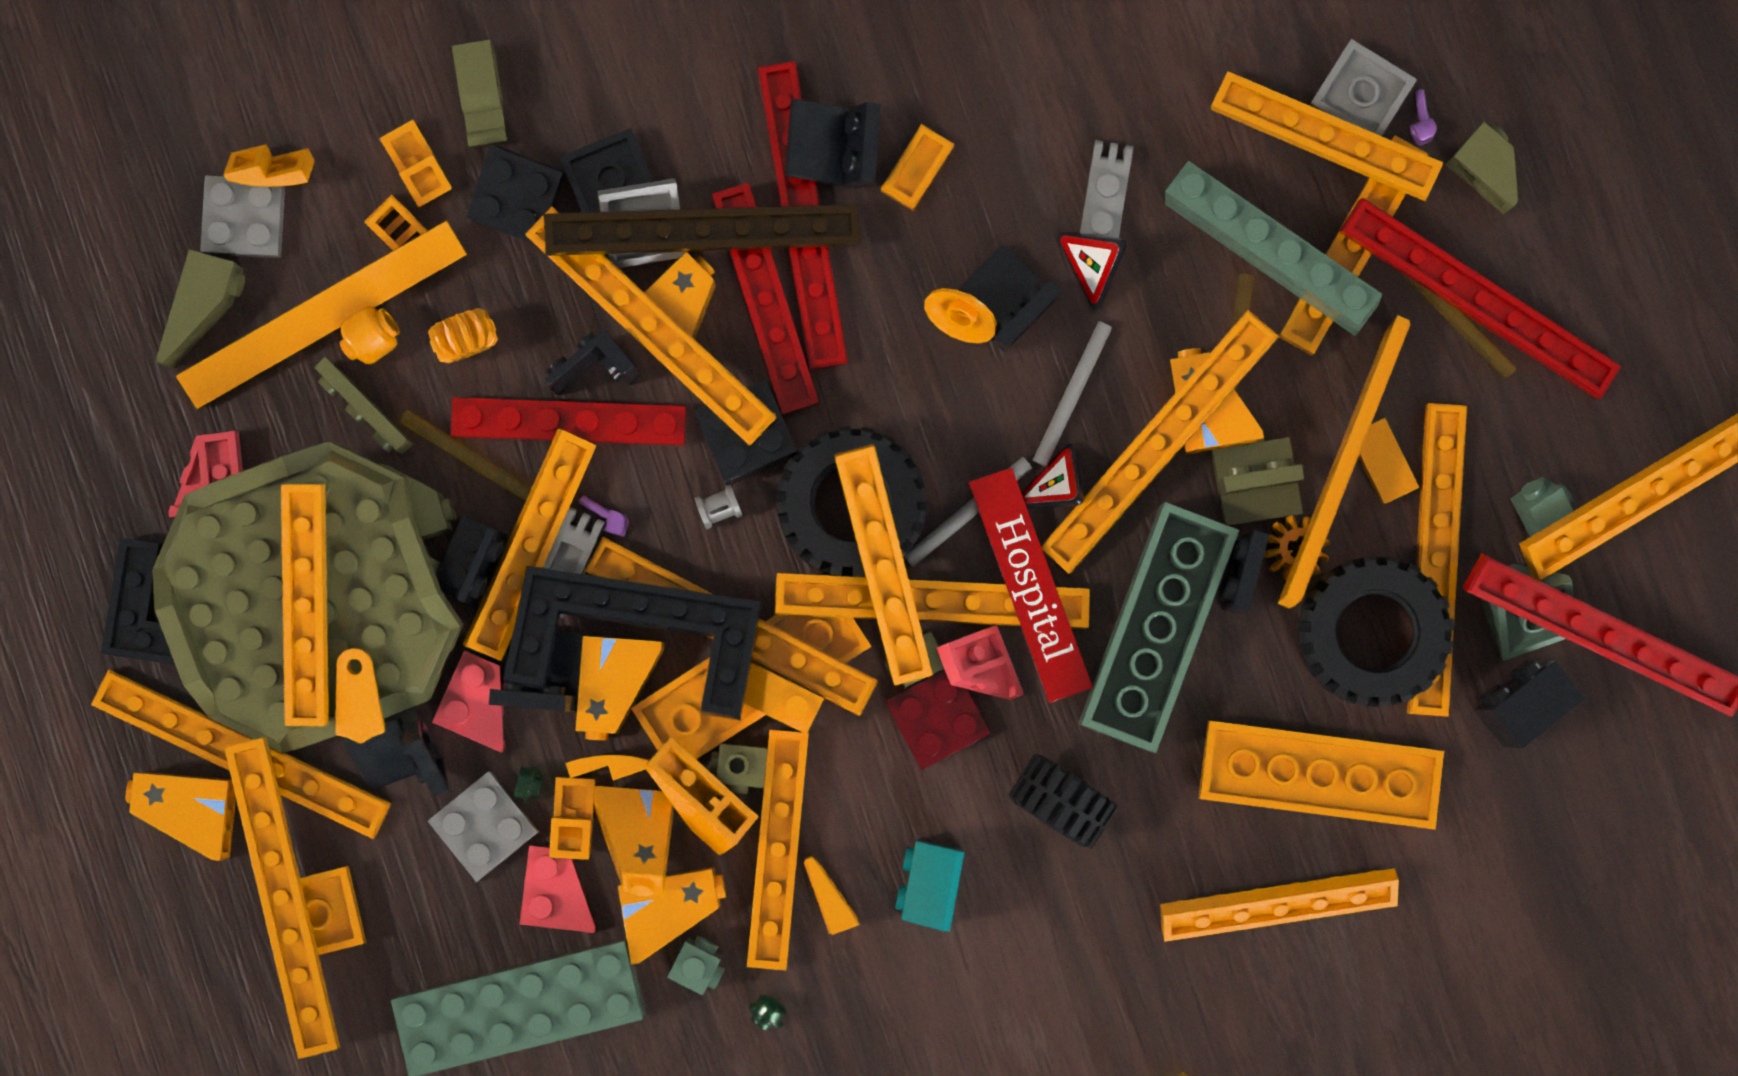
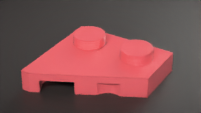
(211, 460)
(981, 664)
(467, 700)
(554, 894)

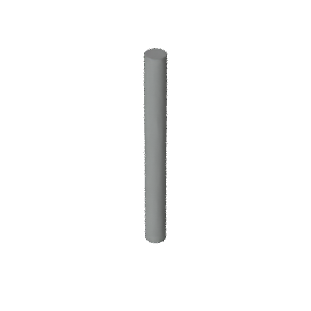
(1072, 394)
(955, 521)

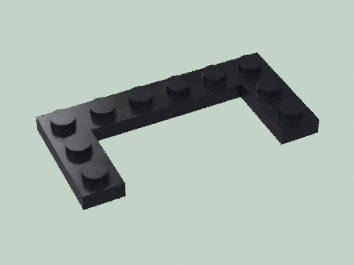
(555, 592)
(128, 621)

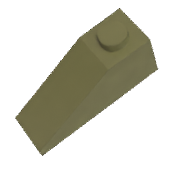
(201, 299)

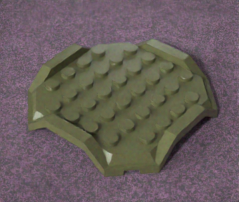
(224, 591)

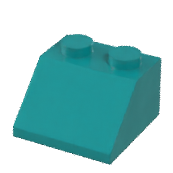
(930, 885)

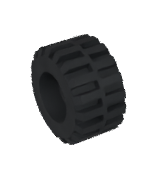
(1063, 801)

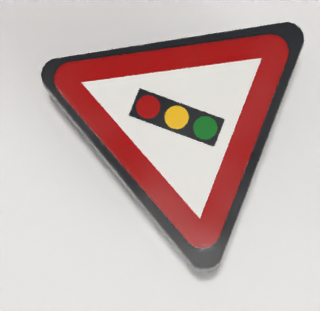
(1093, 262)
(1057, 483)

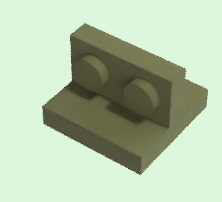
(1257, 481)

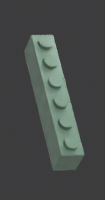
(1272, 248)

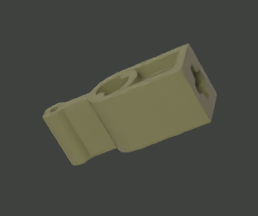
(480, 93)

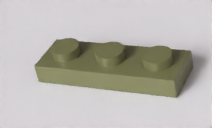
(361, 407)

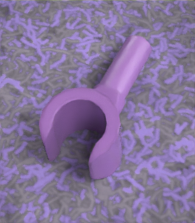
(1425, 129)
(615, 522)

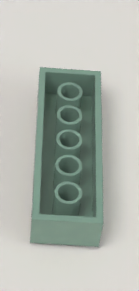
(1158, 627)
(518, 1007)

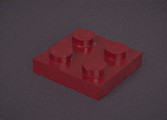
(936, 719)

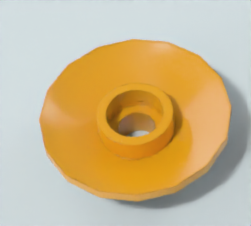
(960, 315)

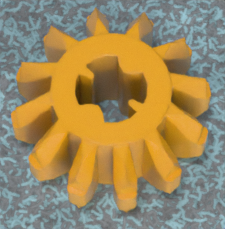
(462, 335)
(1286, 536)

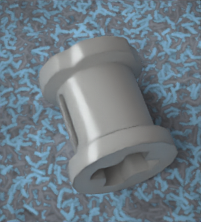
(718, 506)

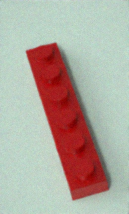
(770, 315)
(589, 421)

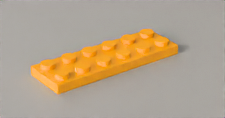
(677, 706)
(1321, 774)

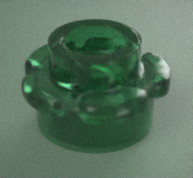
(528, 784)
(767, 1013)

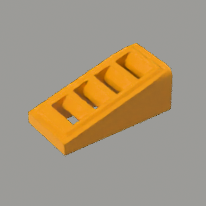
(382, 211)
(833, 906)

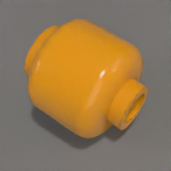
(369, 335)

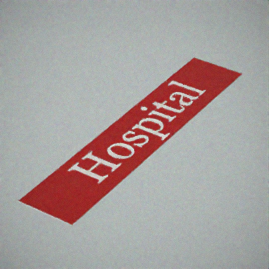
(1030, 585)

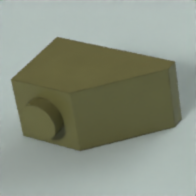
(1488, 166)
(430, 510)

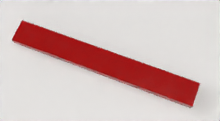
(809, 265)
(1480, 299)
(1603, 634)

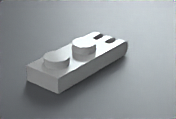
(1106, 191)
(573, 544)

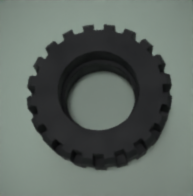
(813, 464)
(1429, 623)

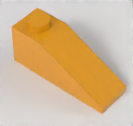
(781, 699)
(700, 797)

